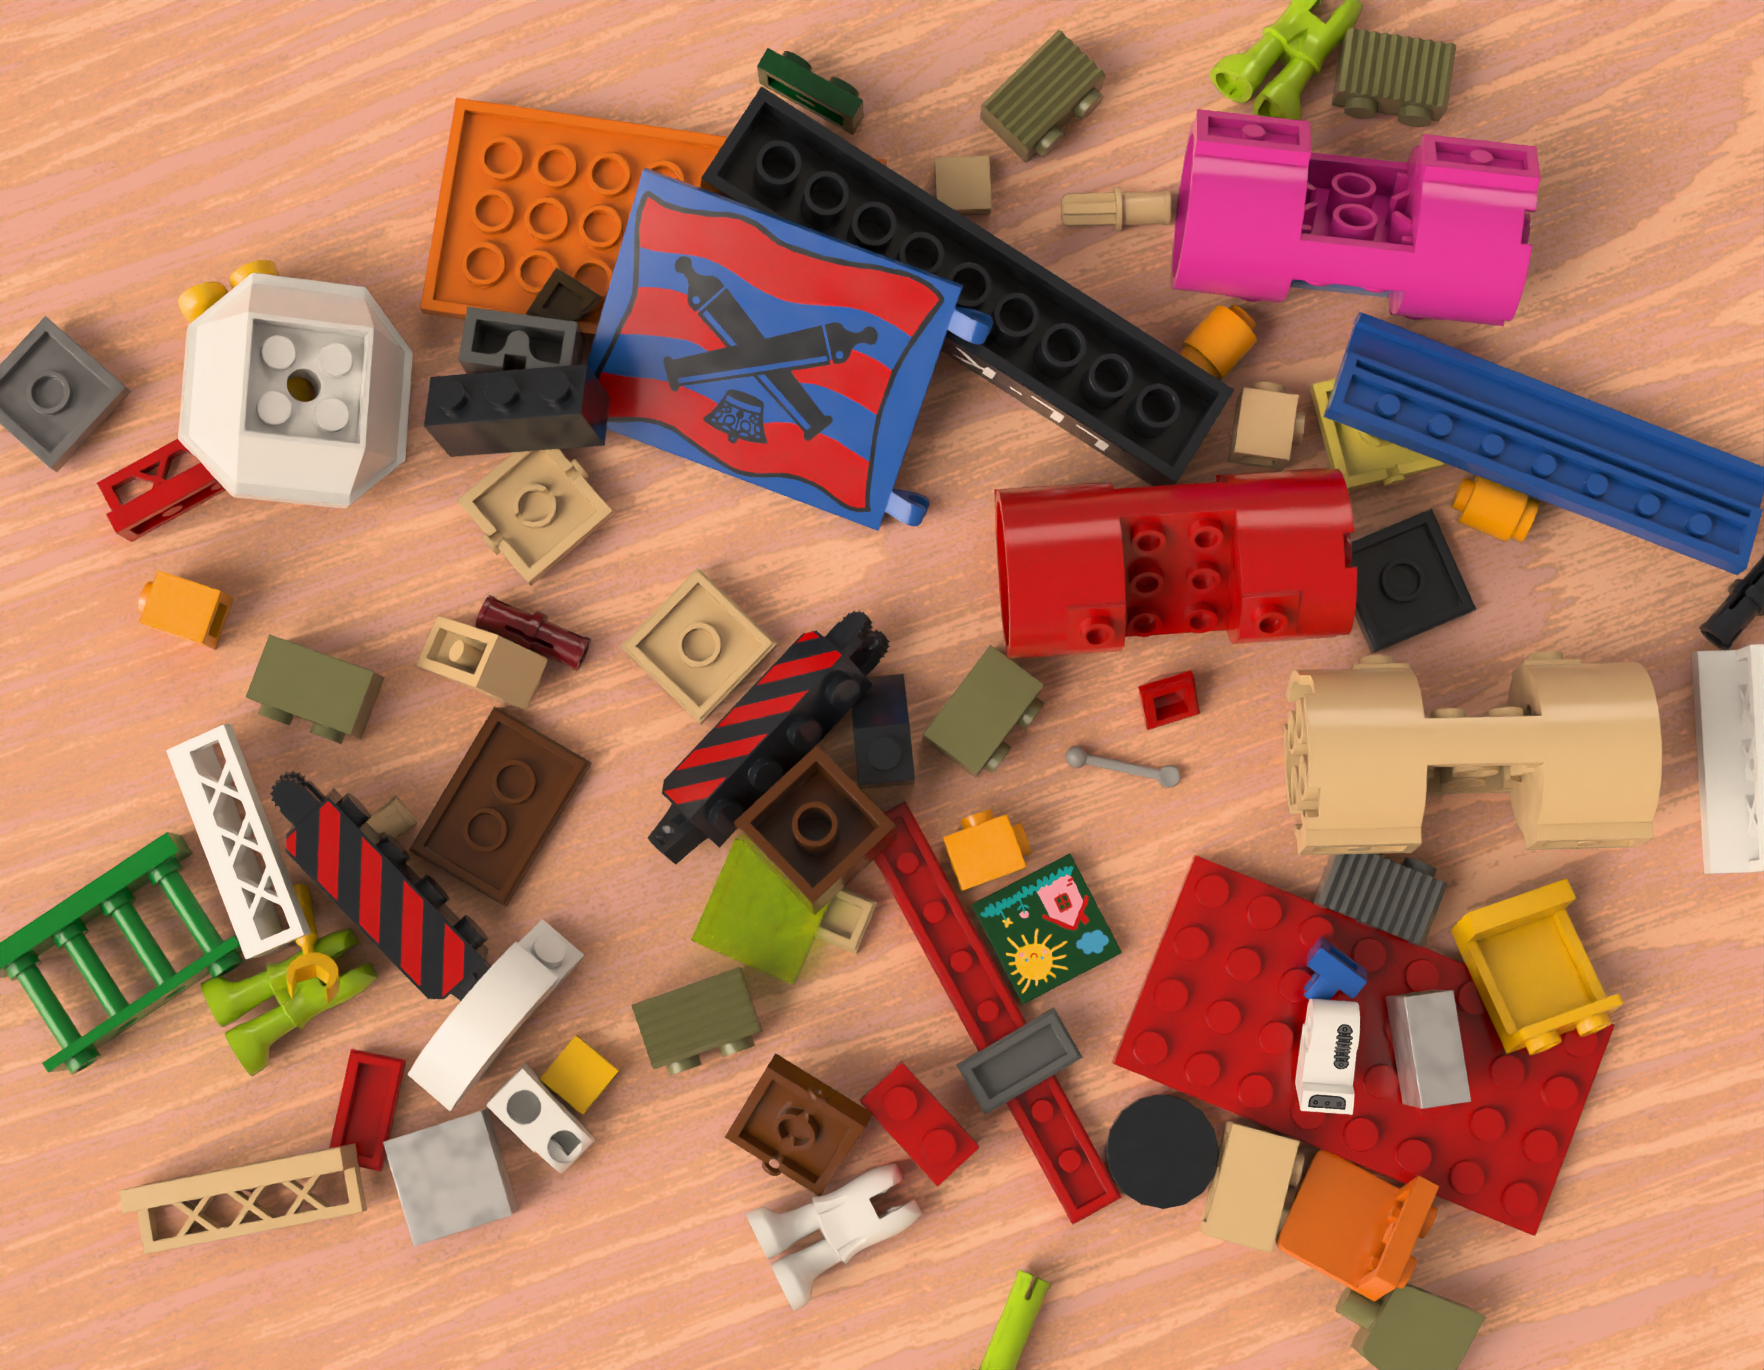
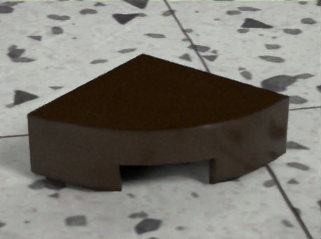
(565, 299)

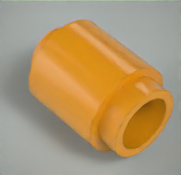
(1220, 340)
(1494, 509)

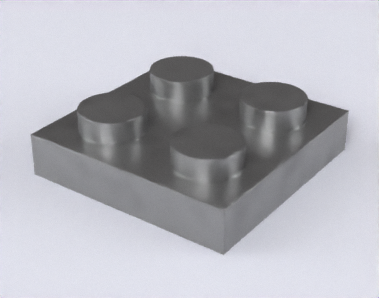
(55, 394)

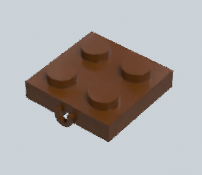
(798, 1125)

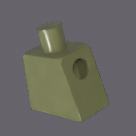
(1410, 1329)

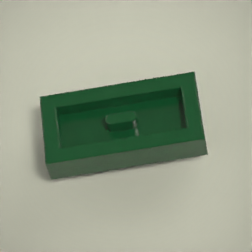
(792, 78)

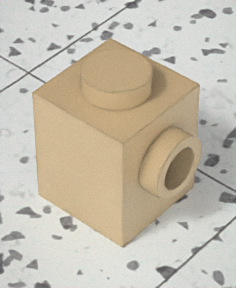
(1265, 426)

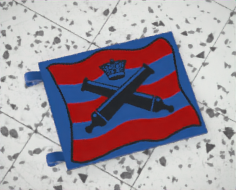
(772, 350)

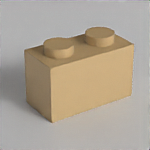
(1251, 1186)

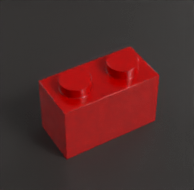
(919, 1123)

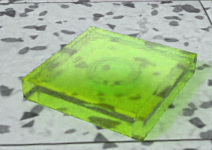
(757, 918)

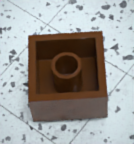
(815, 829)

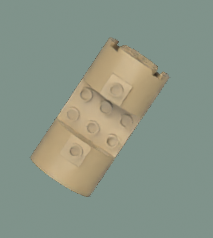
(1568, 748)

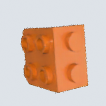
(1357, 1225)

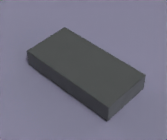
(1019, 1061)

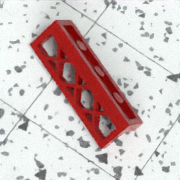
(165, 499)

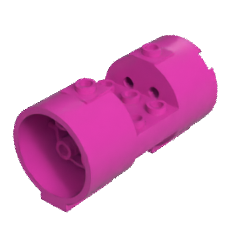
(1432, 231)

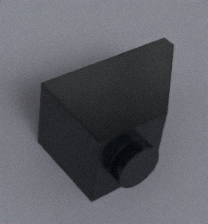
(883, 734)

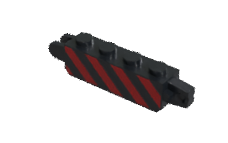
(767, 733)
(379, 890)

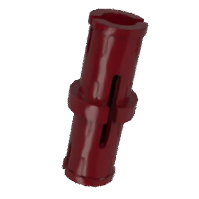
(533, 632)

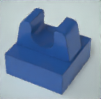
(1332, 972)

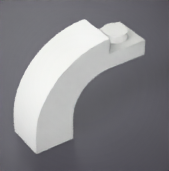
(493, 1013)

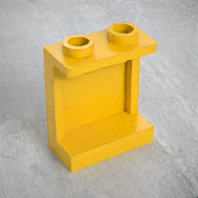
(1533, 969)

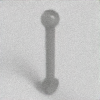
(1166, 776)

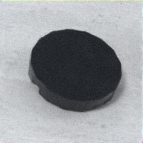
(1162, 1151)

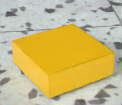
(579, 1074)

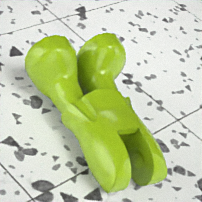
(1297, 42)
(254, 1038)

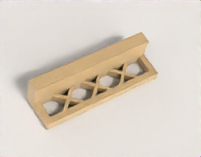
(243, 1177)

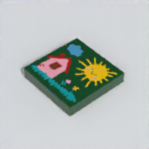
(1046, 929)

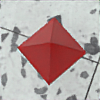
(1169, 699)

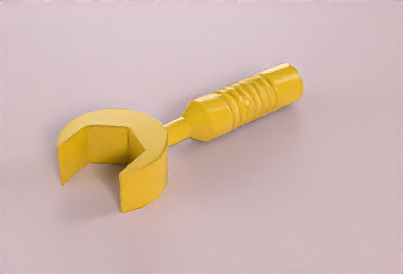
(311, 963)

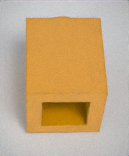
(184, 609)

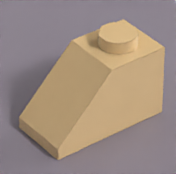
(482, 662)

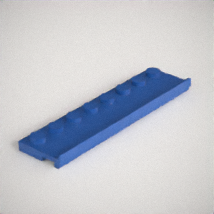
(1548, 443)

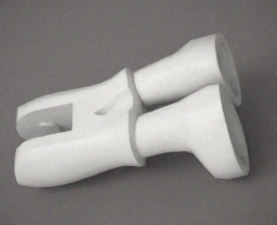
(845, 1222)

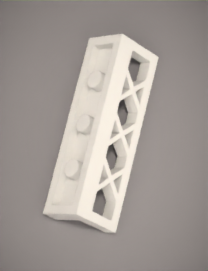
(1730, 757)
(230, 844)

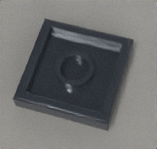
(1406, 582)

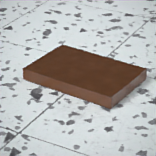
(500, 806)

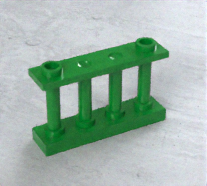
(66, 928)

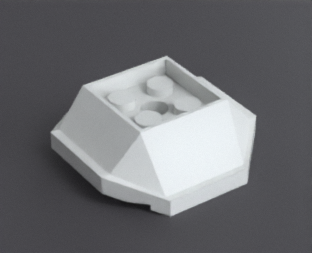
(255, 432)

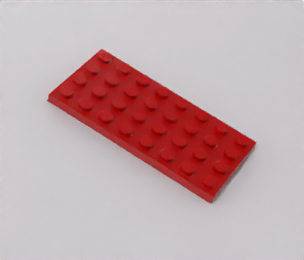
(1227, 1025)

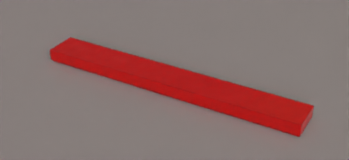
(990, 1014)

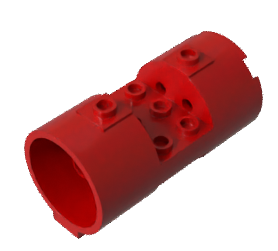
(1230, 555)

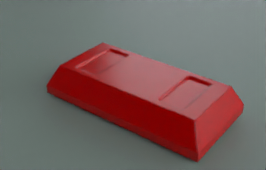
(368, 1105)

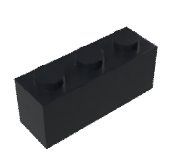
(517, 410)

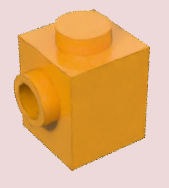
(986, 849)

